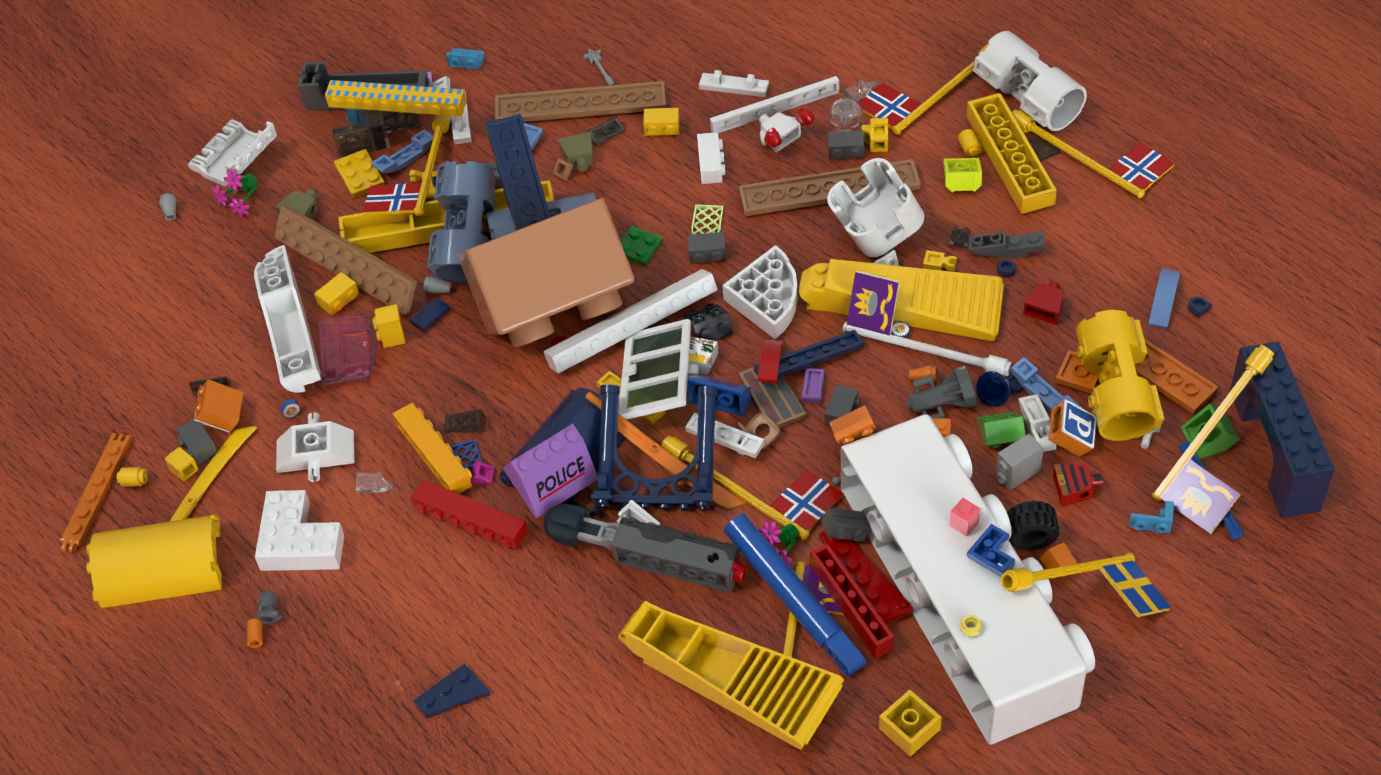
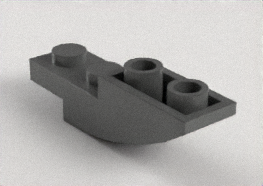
(1003, 246)

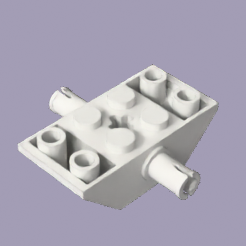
(314, 447)

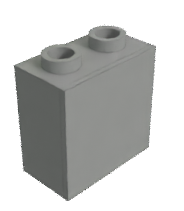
(1019, 462)

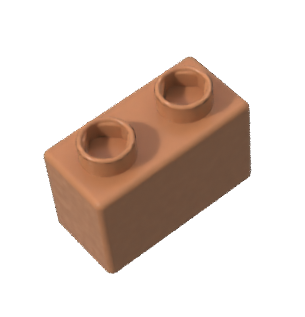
(546, 271)

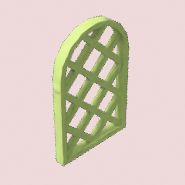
(707, 207)

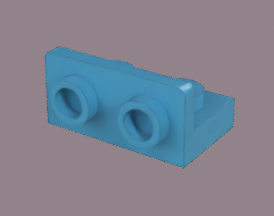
(465, 58)

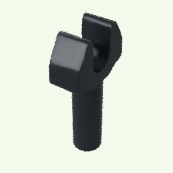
(595, 510)

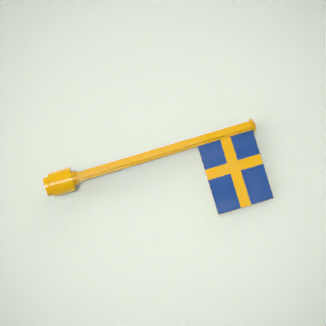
(1120, 572)

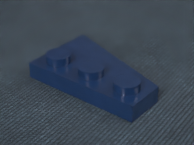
(454, 689)

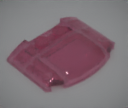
(346, 349)

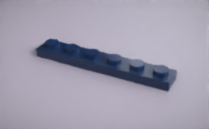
(817, 353)

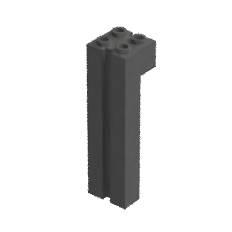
(316, 79)

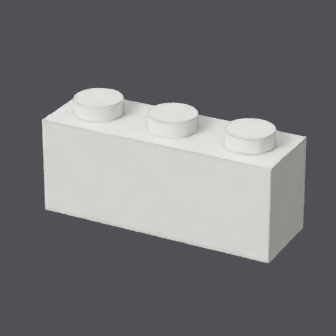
(710, 158)

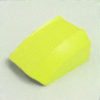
(962, 174)

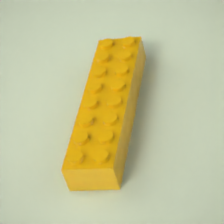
(1011, 153)

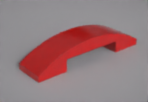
(769, 361)

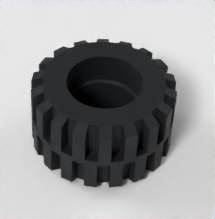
(1033, 525)

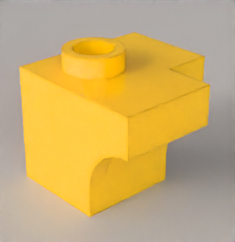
(876, 134)

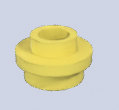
(973, 621)

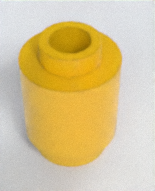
(132, 476)

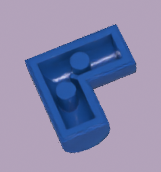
(987, 552)

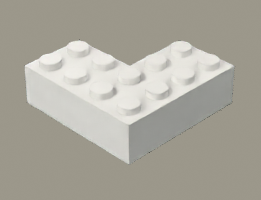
(290, 541)

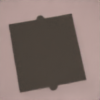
(1043, 148)

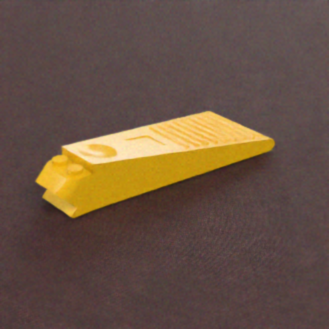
(925, 299)
(738, 675)

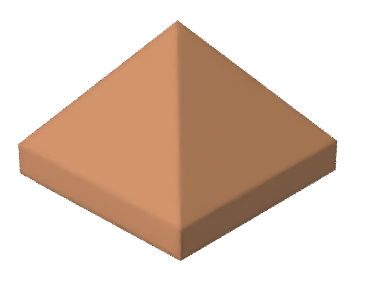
(562, 169)

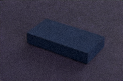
(430, 314)

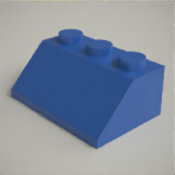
(731, 397)

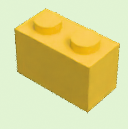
(661, 121)
(336, 293)

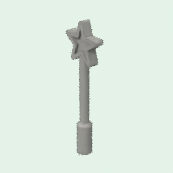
(594, 56)

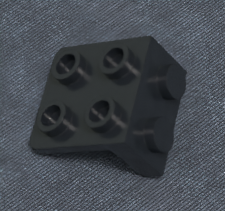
(710, 322)

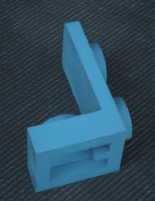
(1154, 523)

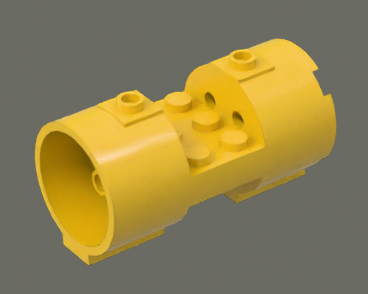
(1123, 402)

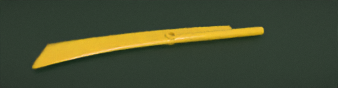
(222, 456)

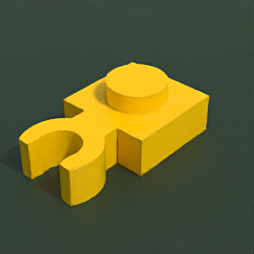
(937, 261)

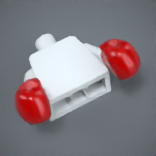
(782, 130)

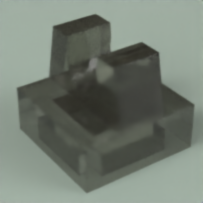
(960, 237)

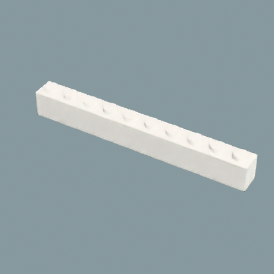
(630, 321)

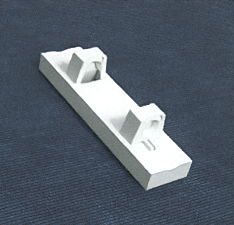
(733, 84)
(461, 127)
(730, 437)

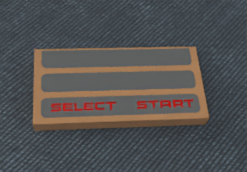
(774, 399)

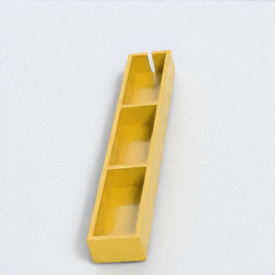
(395, 231)

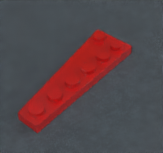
(876, 588)

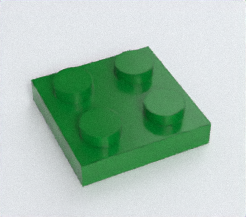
(640, 245)

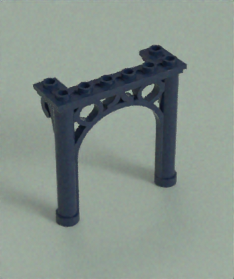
(703, 457)

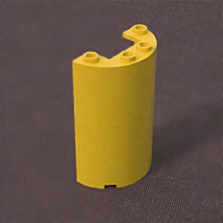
(155, 561)

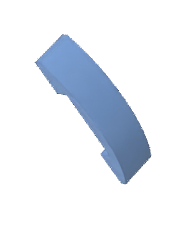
(420, 144)
(1164, 298)
(1027, 376)

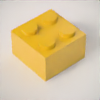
(910, 722)

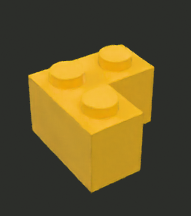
(389, 326)

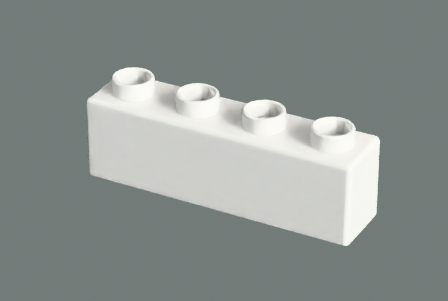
(1023, 660)

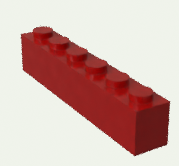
(469, 515)
(851, 601)

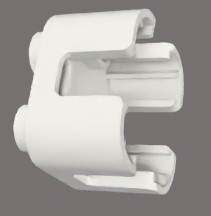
(880, 212)

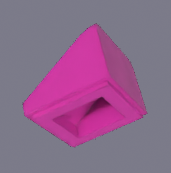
(482, 473)

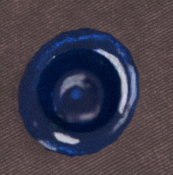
(993, 389)

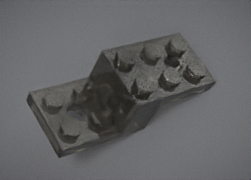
(372, 133)

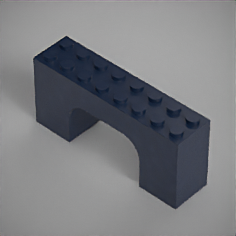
(1300, 459)

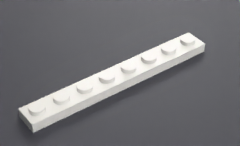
(774, 105)

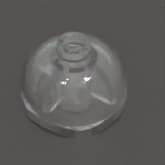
(846, 114)

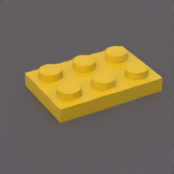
(358, 173)

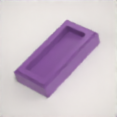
(813, 385)

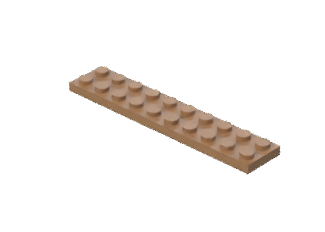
(581, 101)
(813, 188)
(343, 256)

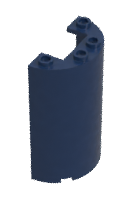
(571, 410)

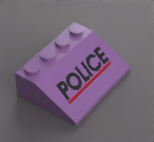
(552, 471)

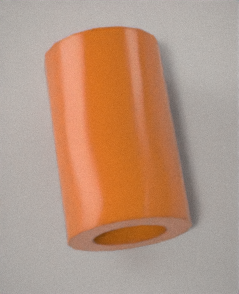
(254, 633)

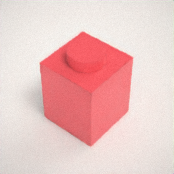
(964, 516)

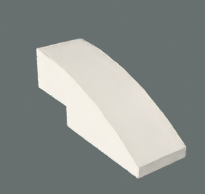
(1036, 421)

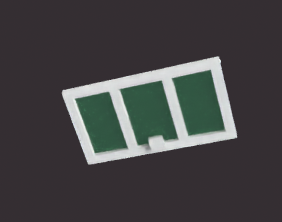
(655, 370)

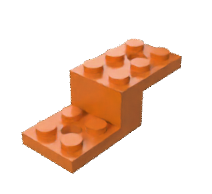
(853, 426)

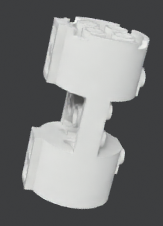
(1043, 91)

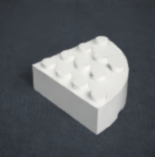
(765, 292)

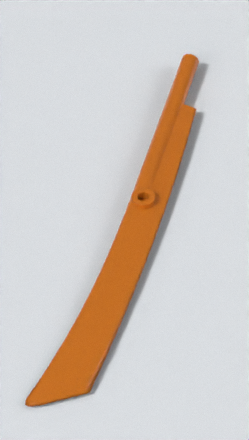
(721, 496)

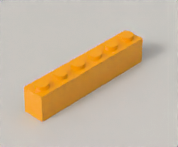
(432, 449)

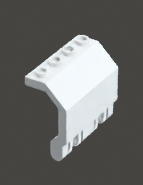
(231, 151)

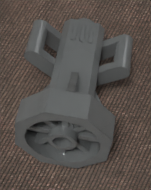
(955, 390)

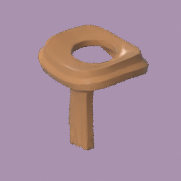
(759, 419)

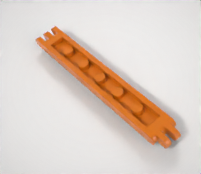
(95, 492)

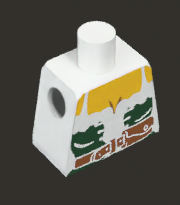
(701, 355)

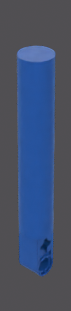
(794, 594)

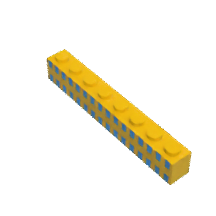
(396, 98)

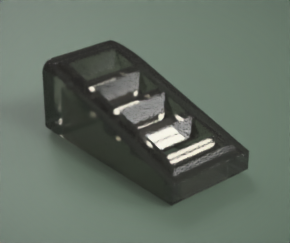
(476, 425)

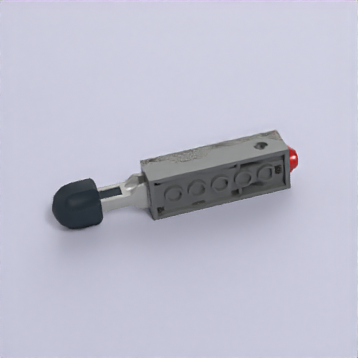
(651, 547)

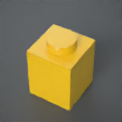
(181, 464)

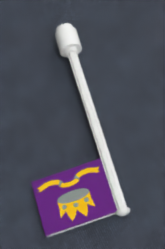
(873, 314)

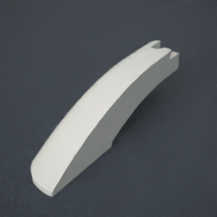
(286, 321)

